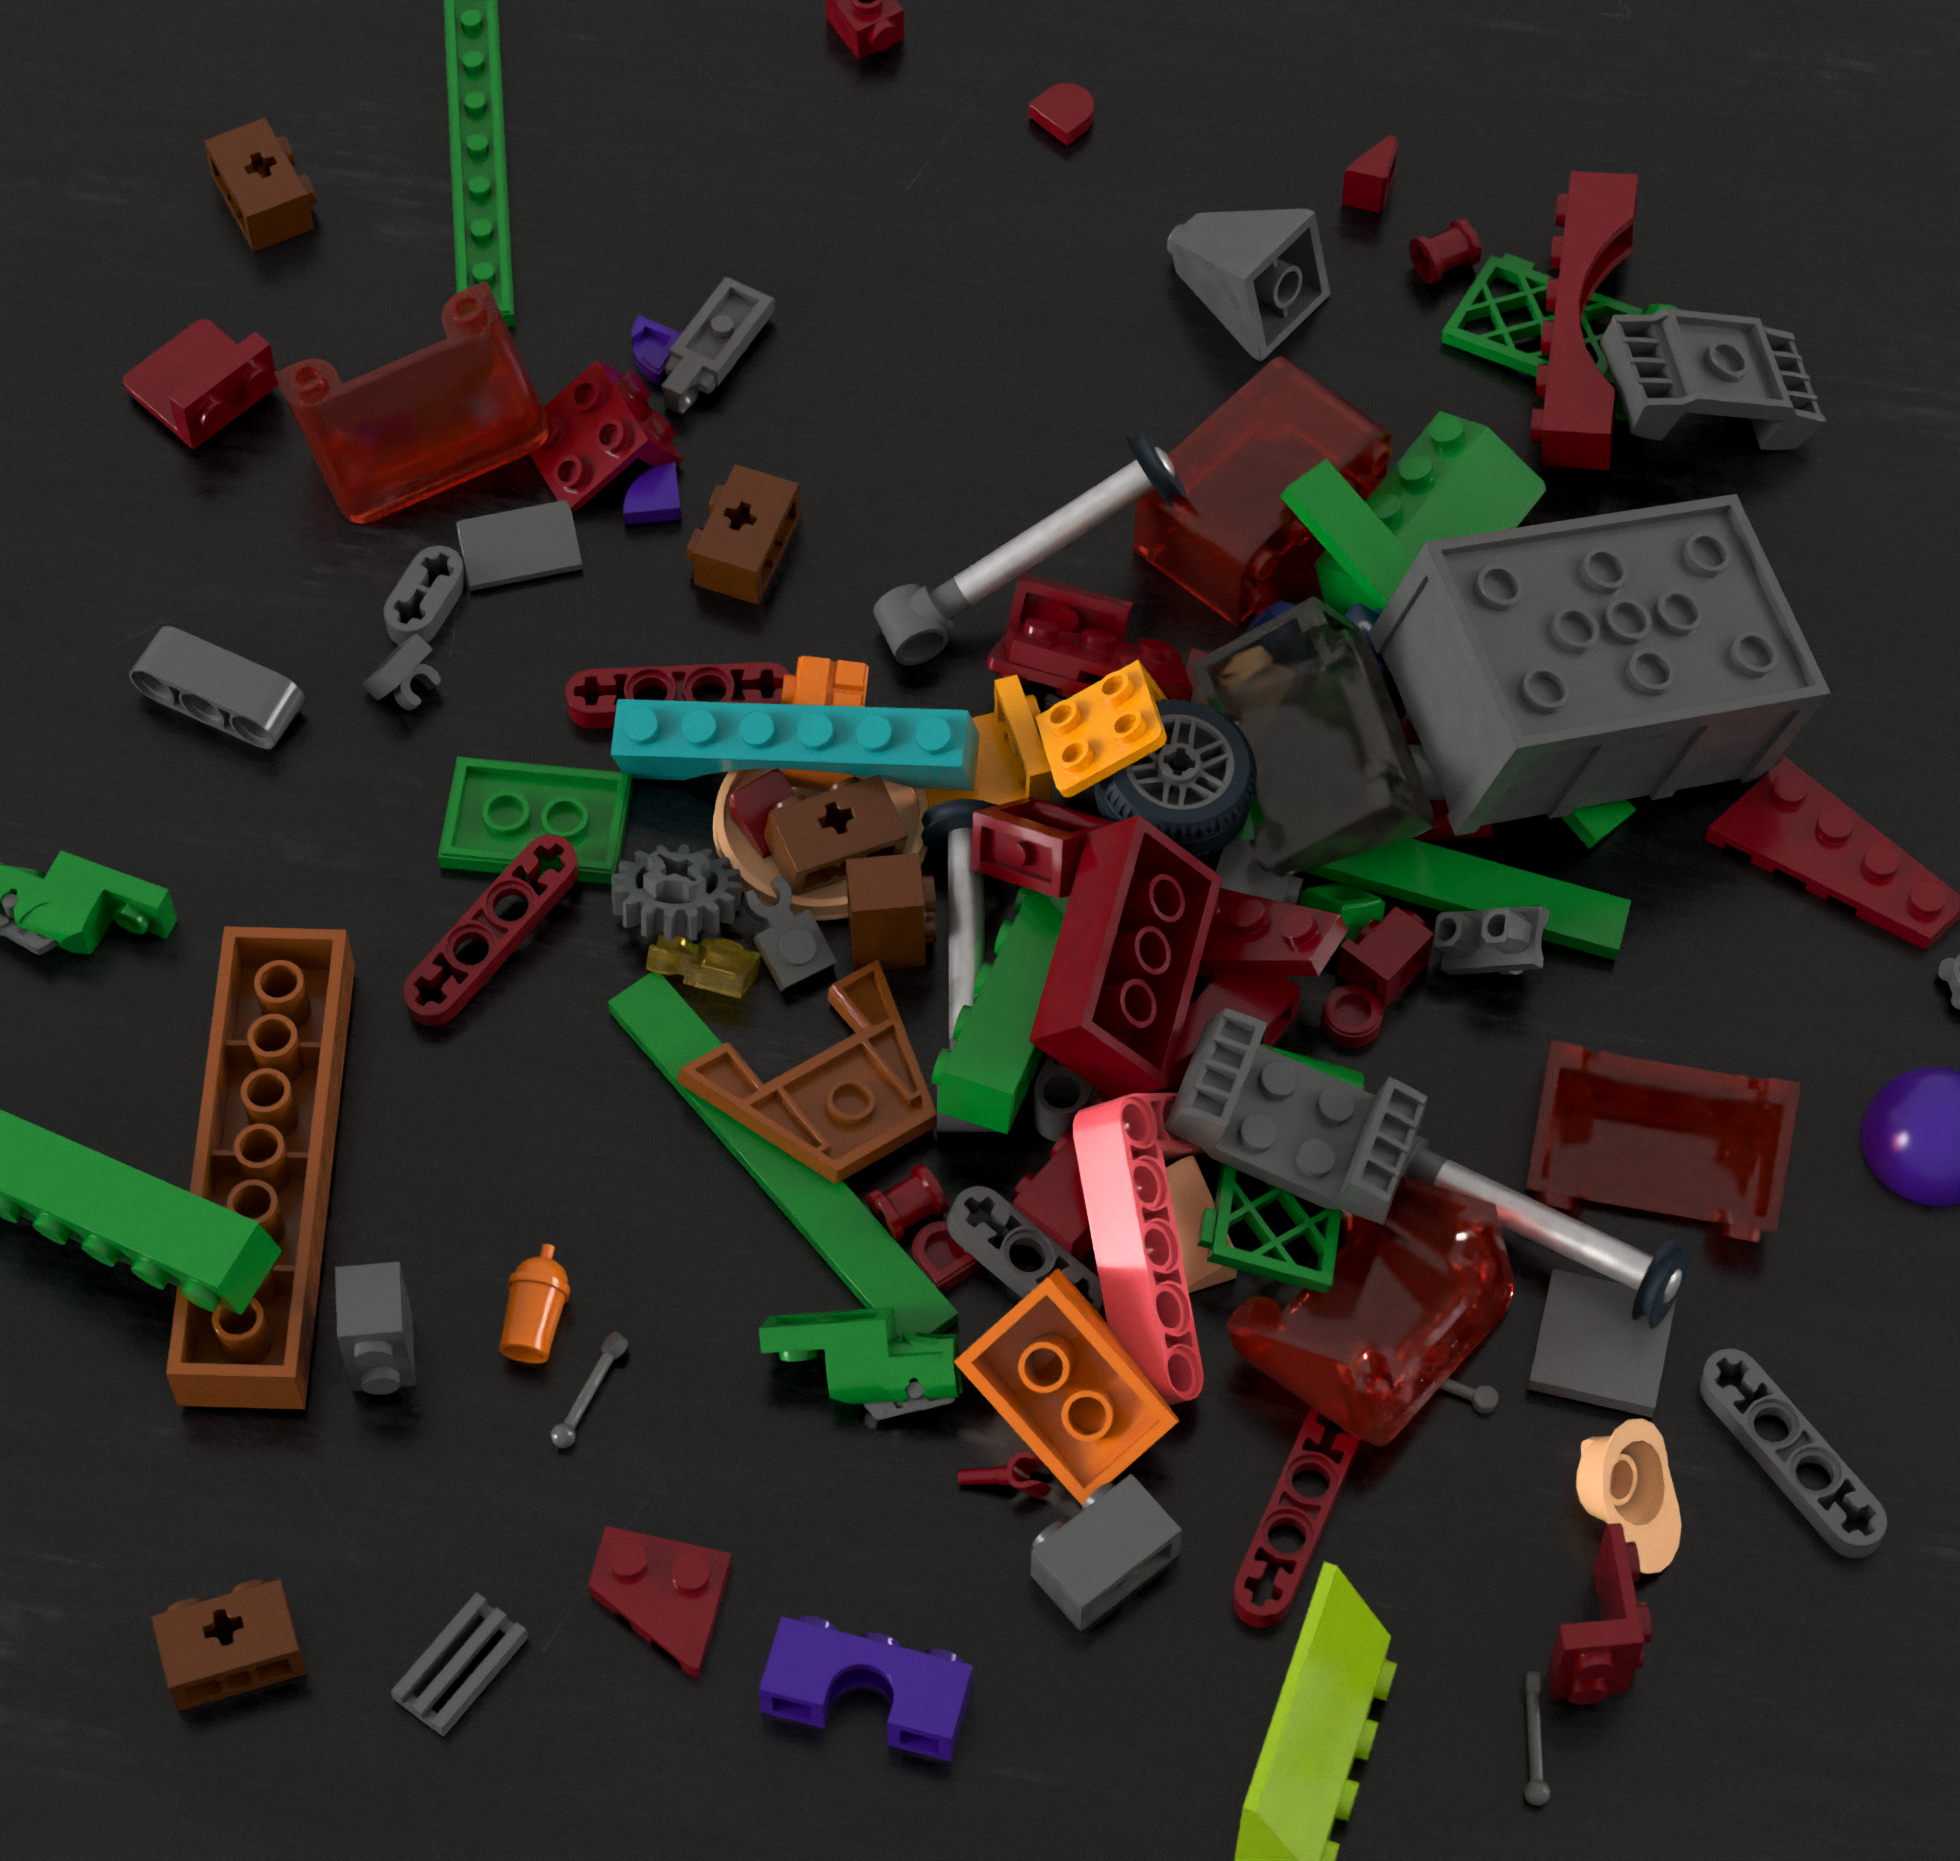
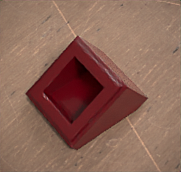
(1371, 176)
(752, 805)

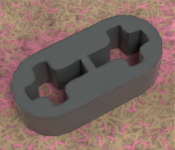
(415, 590)

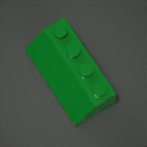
(1445, 486)

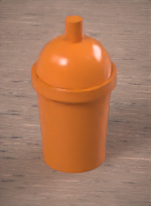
(534, 1308)

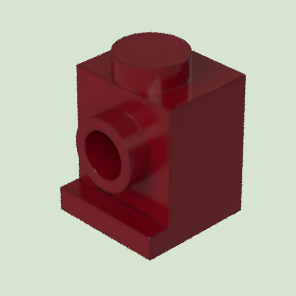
(866, 24)
(1386, 954)

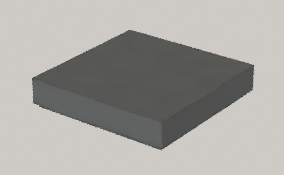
(1594, 1347)

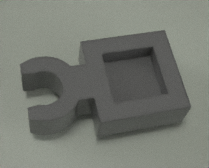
(791, 944)

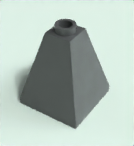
(1253, 271)

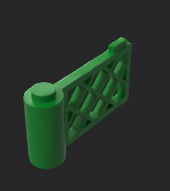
(1499, 344)
(1280, 1267)

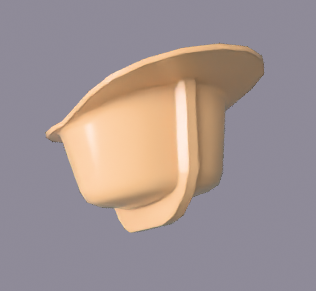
(1630, 1483)

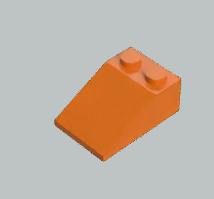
(1068, 1386)

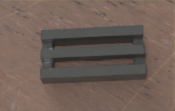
(441, 1648)

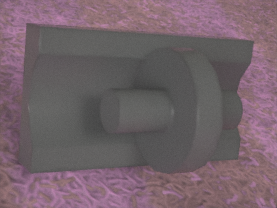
(1491, 940)

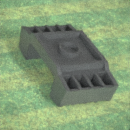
(1710, 367)
(1294, 1121)

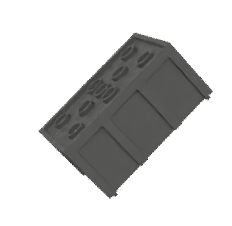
(1597, 660)

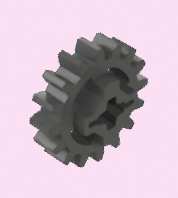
(676, 892)

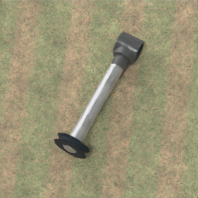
(918, 617)
(950, 833)
(1654, 1277)

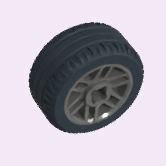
(1193, 785)

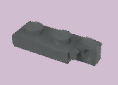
(714, 342)

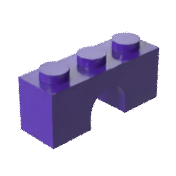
(817, 1664)

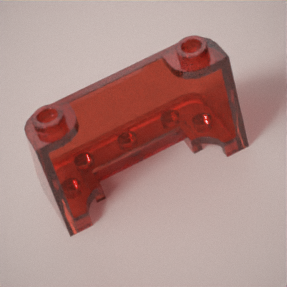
(422, 417)
(1662, 1139)
(1398, 1313)

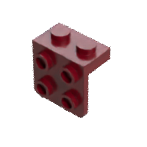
(202, 380)
(598, 431)
(1073, 612)
(1603, 1655)

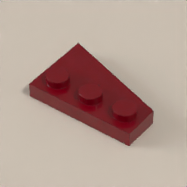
(1097, 652)

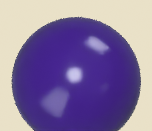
(1915, 1135)

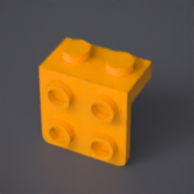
(1102, 728)
(1009, 752)

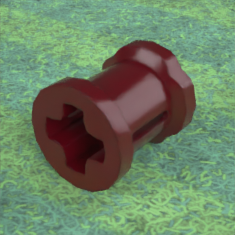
(1445, 250)
(908, 1202)

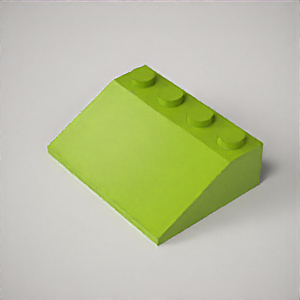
(1318, 1729)

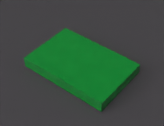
(507, 804)

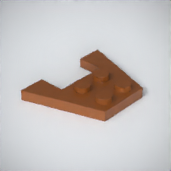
(842, 1103)

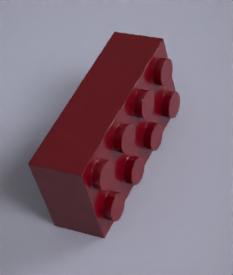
(1126, 959)

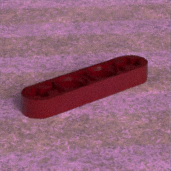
(677, 682)
(483, 924)
(1293, 1509)

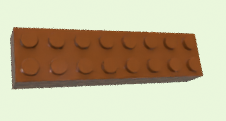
(267, 1156)

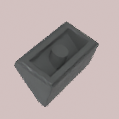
(519, 545)

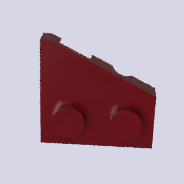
(663, 1589)

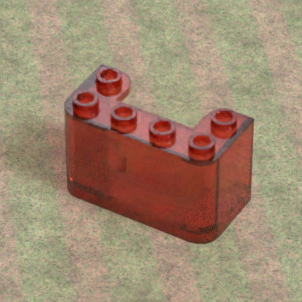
(1234, 469)

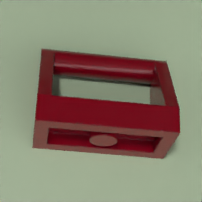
(1032, 843)

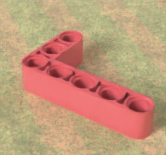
(1137, 1238)

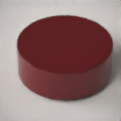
(1351, 1015)

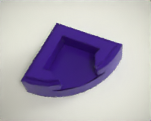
(651, 347)
(653, 496)

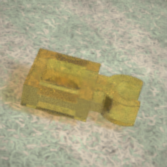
(712, 965)

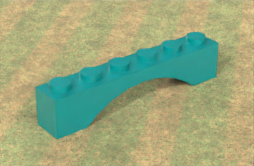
(707, 738)

